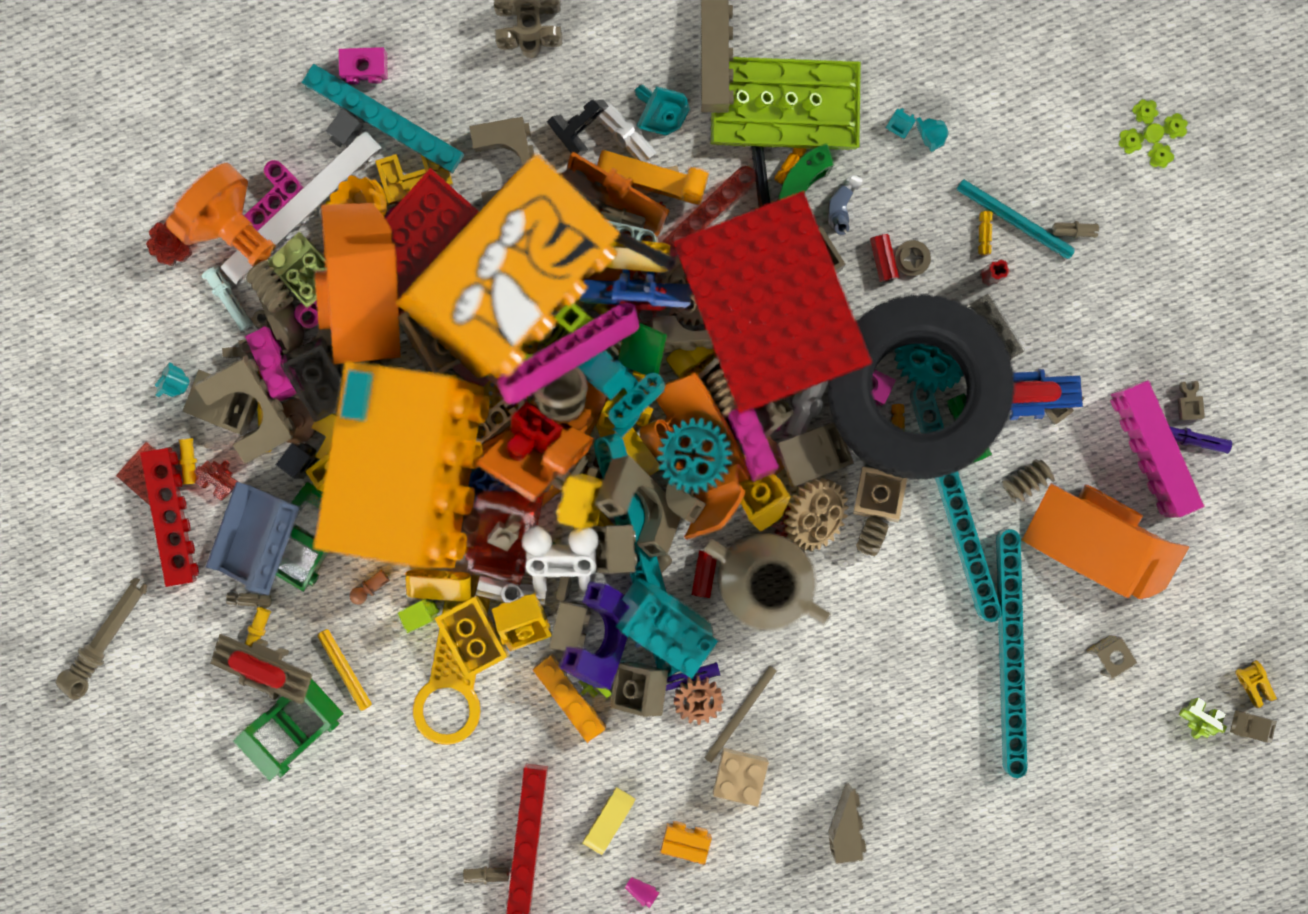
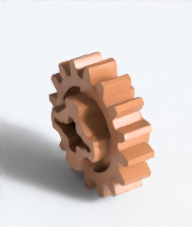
(698, 700)

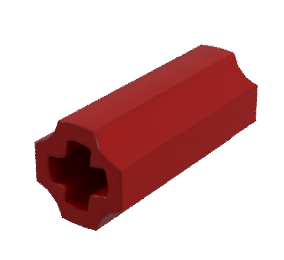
(884, 258)
(1001, 272)
(704, 575)

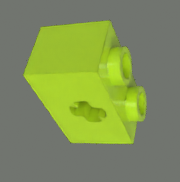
(418, 615)

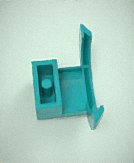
(610, 379)

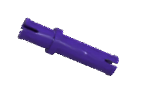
(1195, 438)
(711, 669)

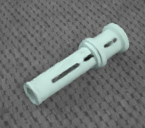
(223, 290)

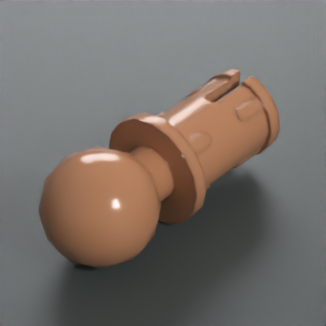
(359, 595)

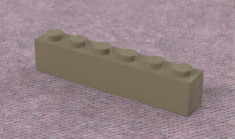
(716, 55)

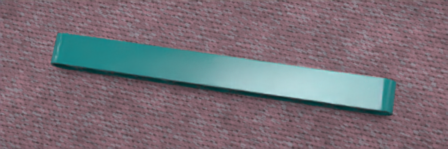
(954, 515)
(647, 568)
(1017, 662)

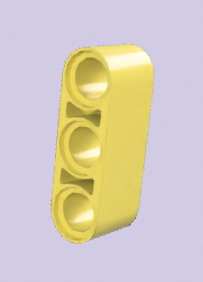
(609, 821)

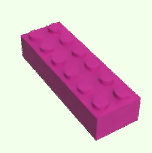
(1157, 450)

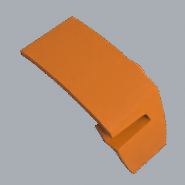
(359, 284)
(685, 400)
(539, 470)
(1103, 542)

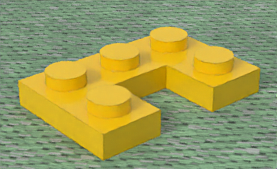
(397, 184)

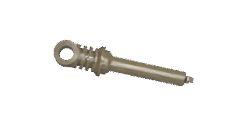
(75, 680)

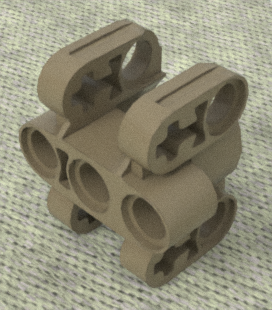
(510, 37)

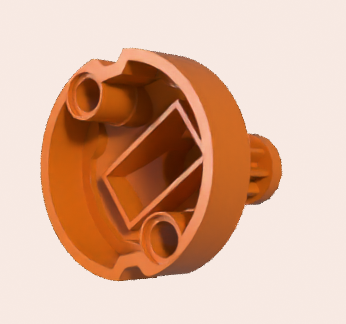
(215, 210)

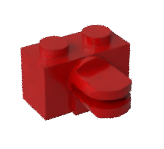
(531, 431)

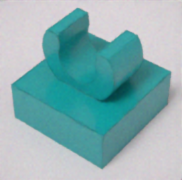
(901, 123)

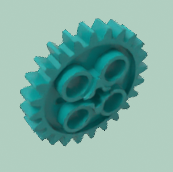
(923, 372)
(699, 436)

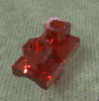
(217, 475)

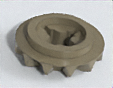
(918, 249)

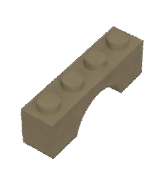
(680, 337)

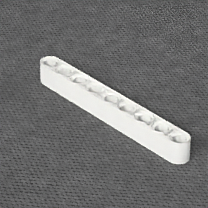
(308, 201)

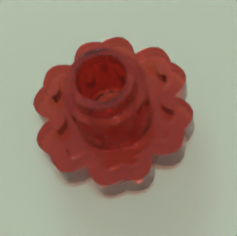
(167, 246)

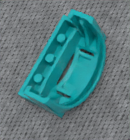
(678, 634)

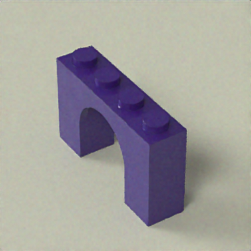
(601, 667)

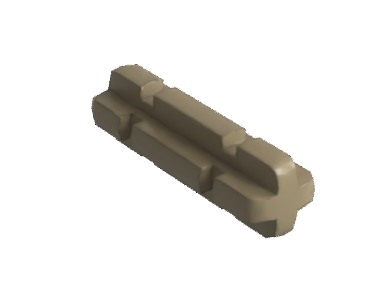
(247, 599)

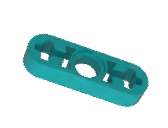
(636, 410)

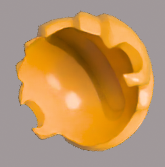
(360, 191)

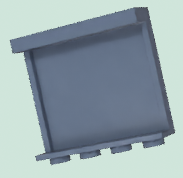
(252, 537)

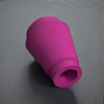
(642, 892)

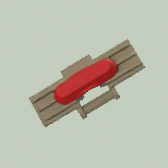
(261, 668)

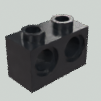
(297, 460)

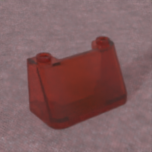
(490, 559)

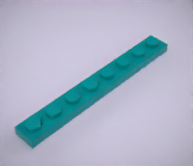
(383, 118)

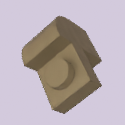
(684, 504)
(1253, 726)

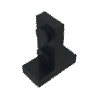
(569, 131)

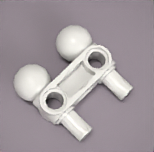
(560, 558)

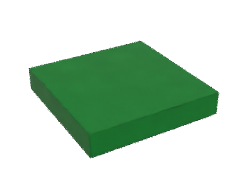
(643, 350)

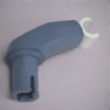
(837, 210)

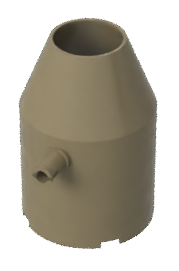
(740, 561)

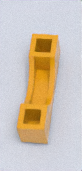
(569, 699)

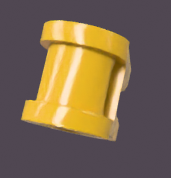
(1254, 675)

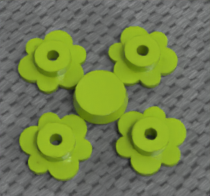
(1153, 133)

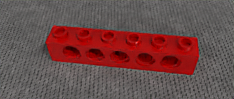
(159, 507)

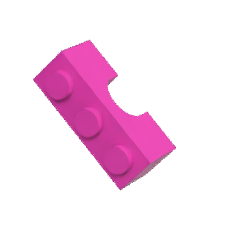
(268, 358)
(754, 443)

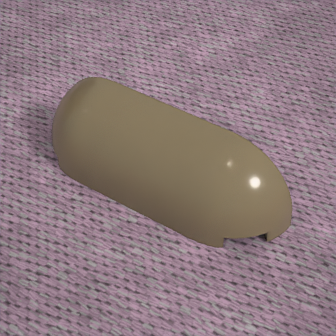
(285, 326)

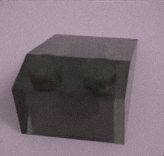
(593, 193)
(314, 377)

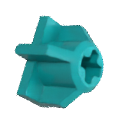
(933, 132)
(172, 381)

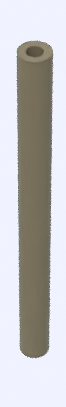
(740, 714)

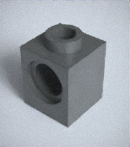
(344, 129)

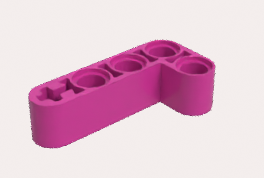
(280, 192)

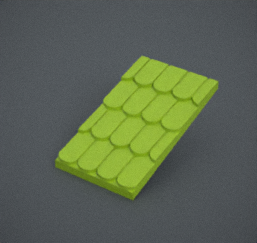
(791, 104)

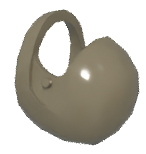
(564, 397)

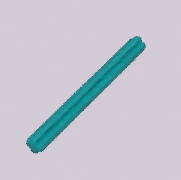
(1016, 219)

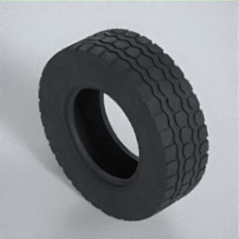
(985, 369)

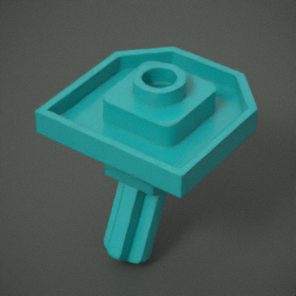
(663, 110)

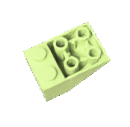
(297, 267)

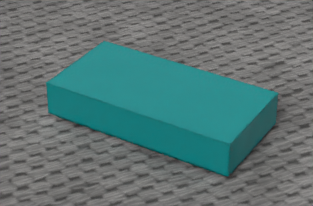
(356, 395)

